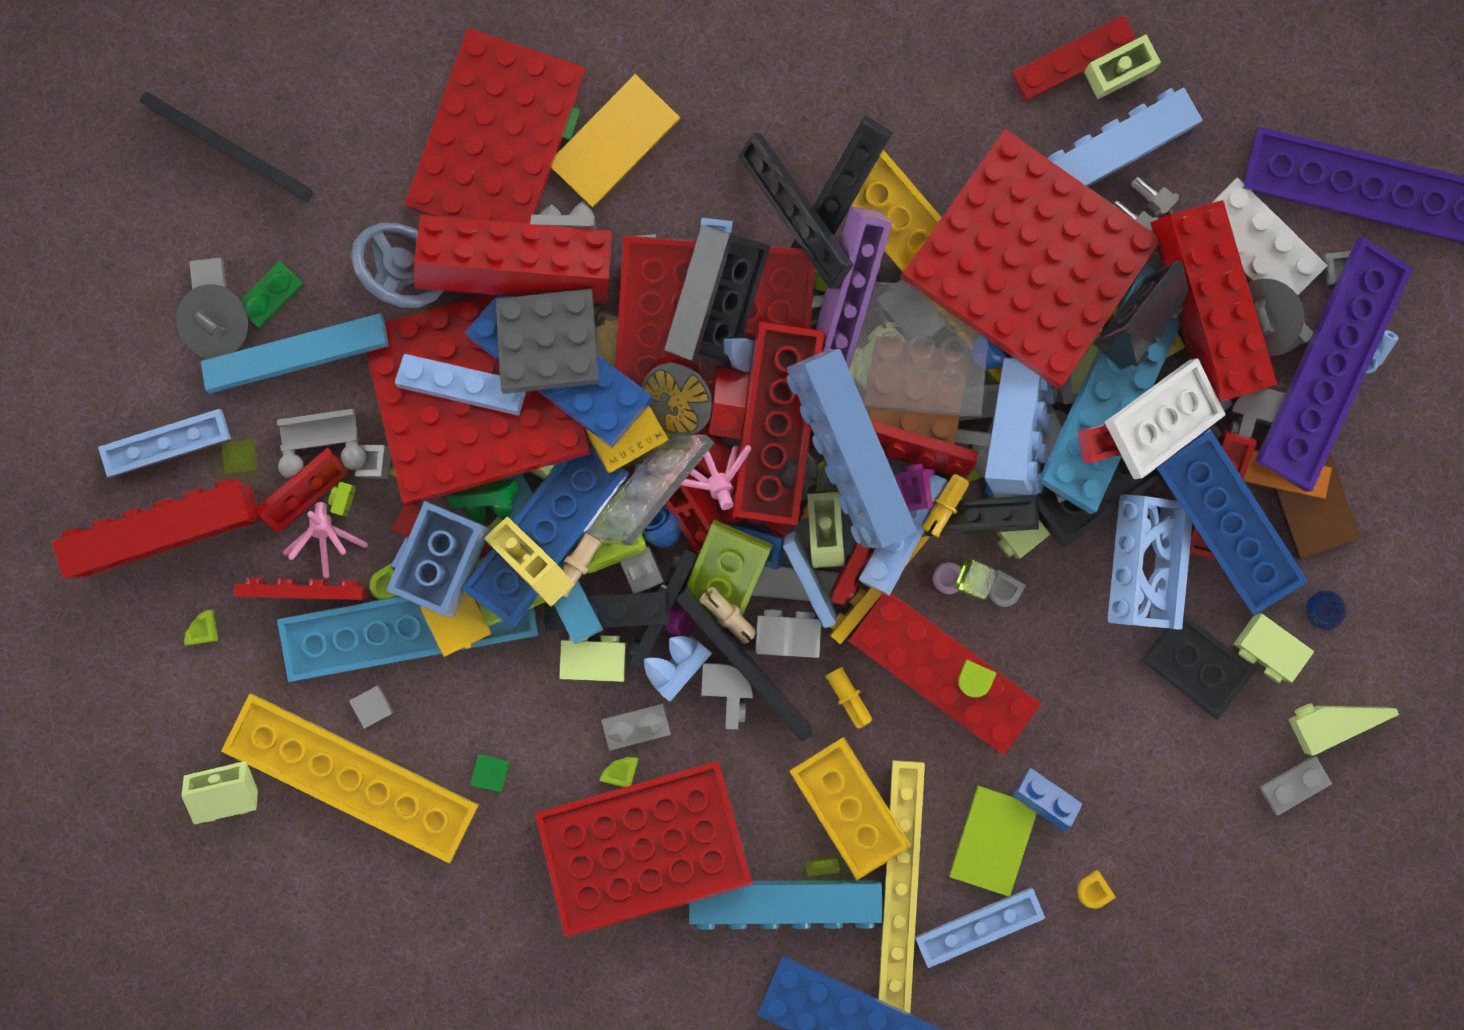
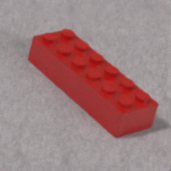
(510, 257)
(1219, 311)
(773, 426)
(156, 530)
(931, 666)

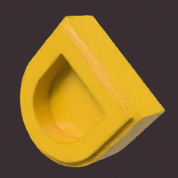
(1094, 891)

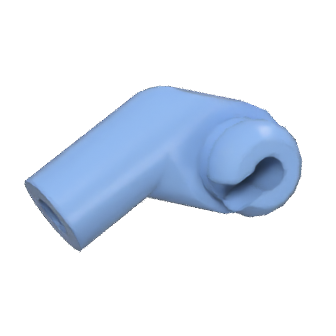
(1385, 346)

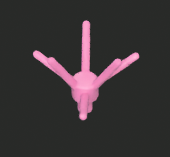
(719, 483)
(321, 527)

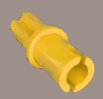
(946, 504)
(849, 697)

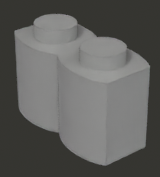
(787, 635)

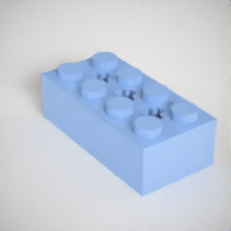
(1017, 436)

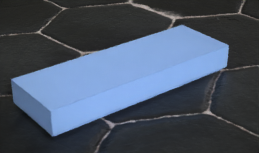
(809, 579)

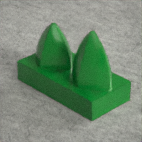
(270, 294)
(494, 494)

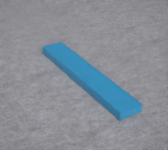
(294, 353)
(576, 609)

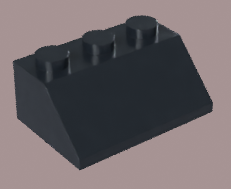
(1144, 316)

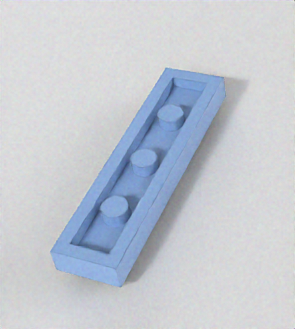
(456, 384)
(164, 443)
(888, 563)
(979, 927)

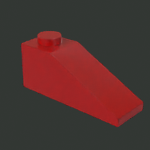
(694, 511)

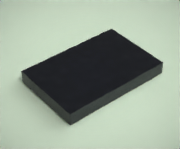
(1199, 666)

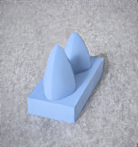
(672, 675)

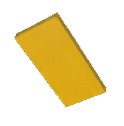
(614, 141)
(850, 808)

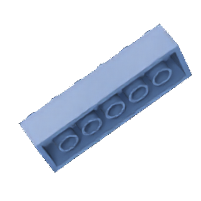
(850, 450)

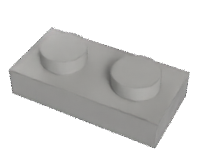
(1295, 785)

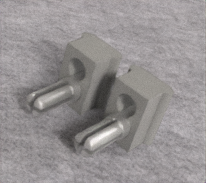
(1159, 203)

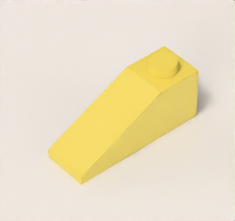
(529, 561)

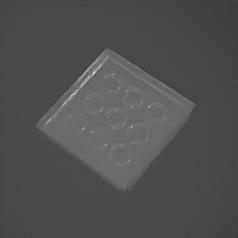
(918, 356)
(649, 489)

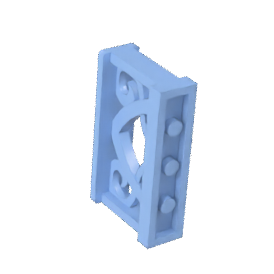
(1167, 585)

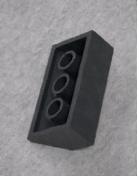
(716, 295)

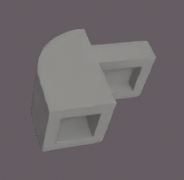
(1254, 407)
(728, 682)

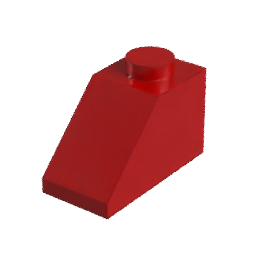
(728, 403)

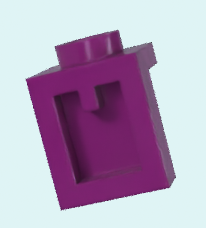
(915, 487)

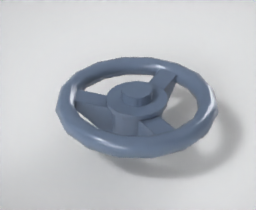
(393, 266)

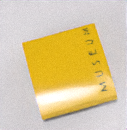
(639, 438)

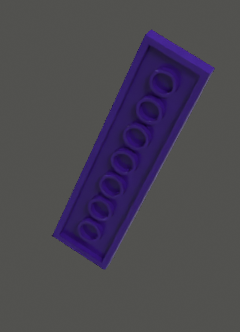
(1356, 184)
(1334, 365)

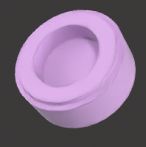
(946, 577)

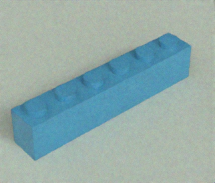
(792, 903)

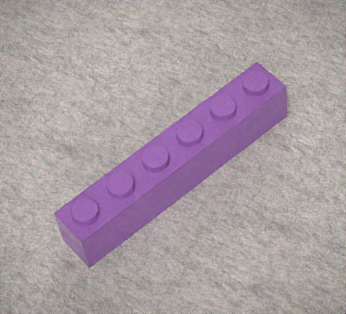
(846, 307)

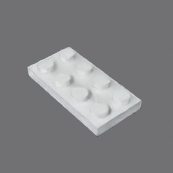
(1266, 243)
(1165, 418)

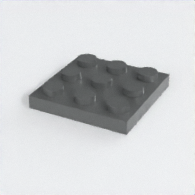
(547, 341)

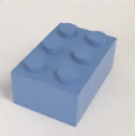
(438, 559)

